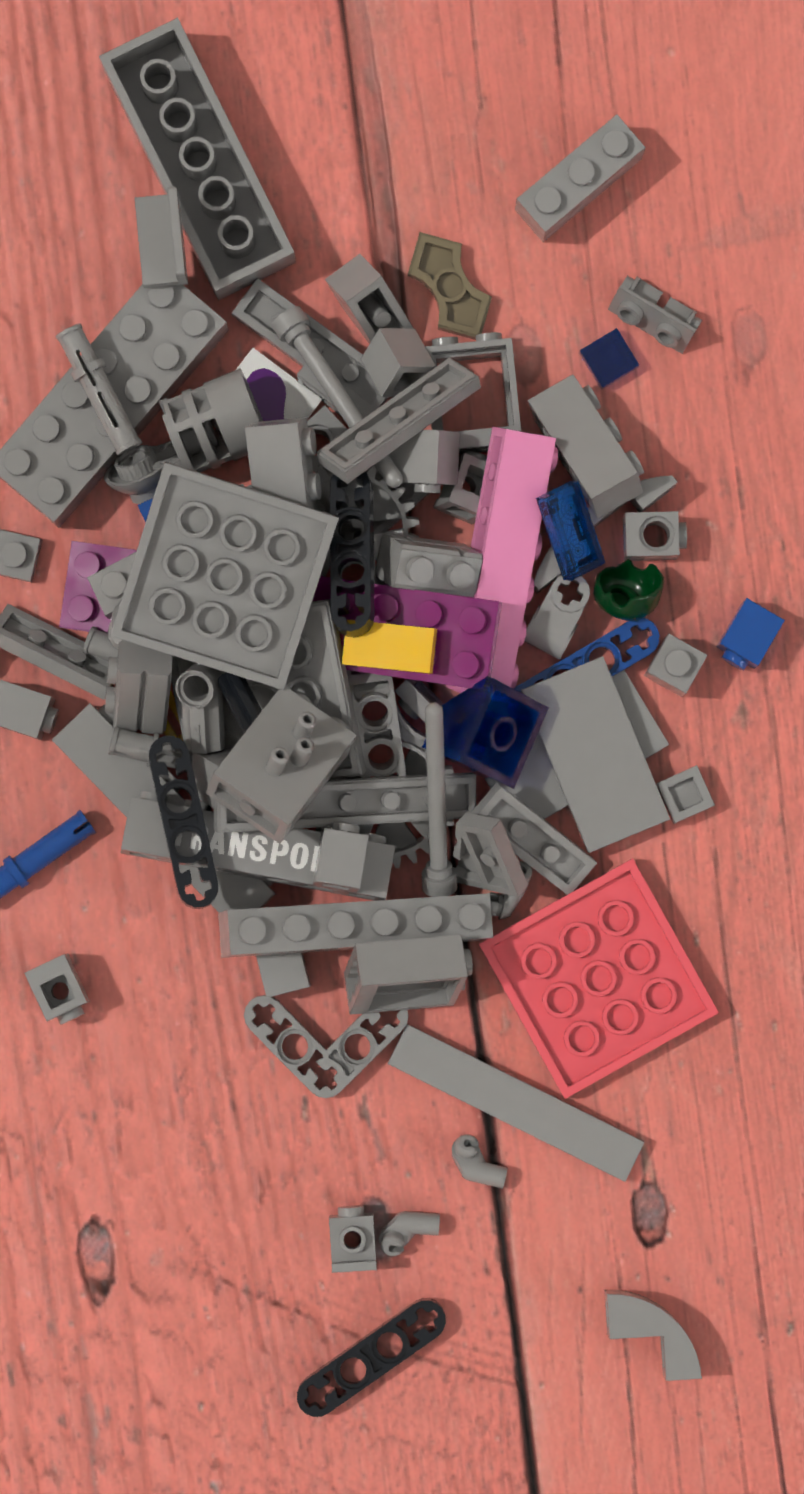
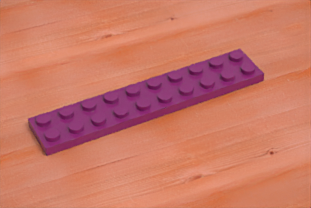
(463, 624)

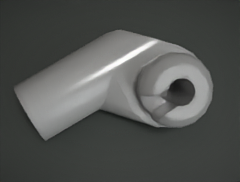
(473, 1165)

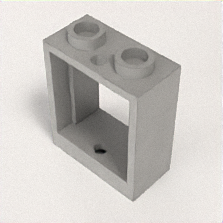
(486, 346)
(406, 974)

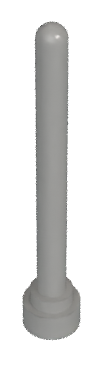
(293, 328)
(438, 876)

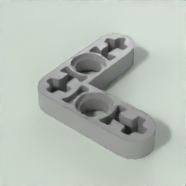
(333, 1056)

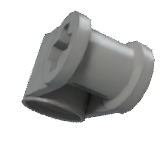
(556, 622)

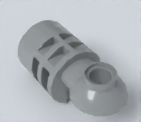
(192, 436)

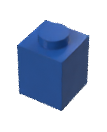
(749, 635)

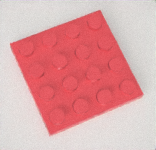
(598, 978)

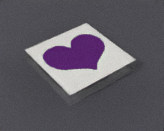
(275, 390)

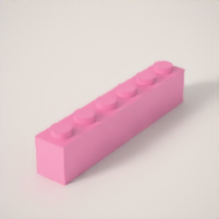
(509, 535)

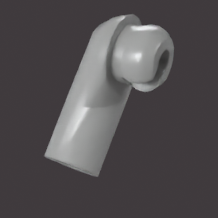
(504, 904)
(404, 1228)

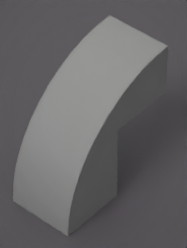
(637, 1316)

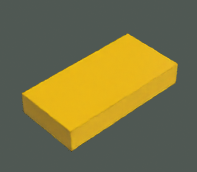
(392, 648)

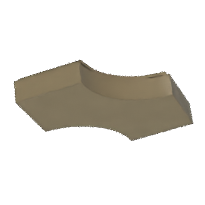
(459, 303)

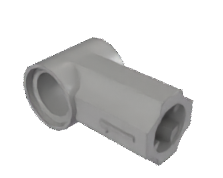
(202, 710)

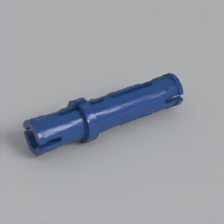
(43, 852)

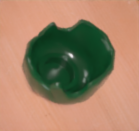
(628, 591)

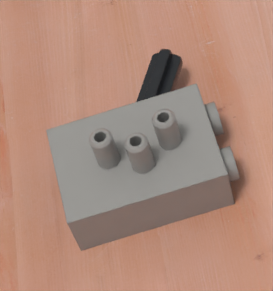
(280, 758)

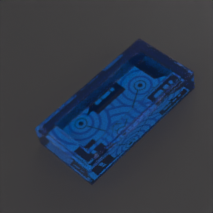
(570, 530)

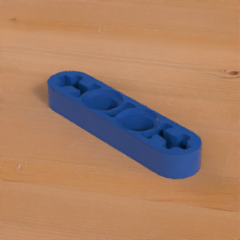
(582, 656)

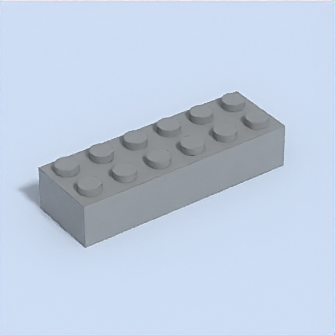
(199, 154)
(147, 358)

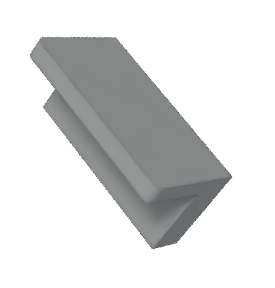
(161, 240)

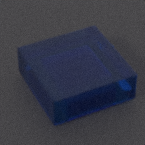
(609, 358)

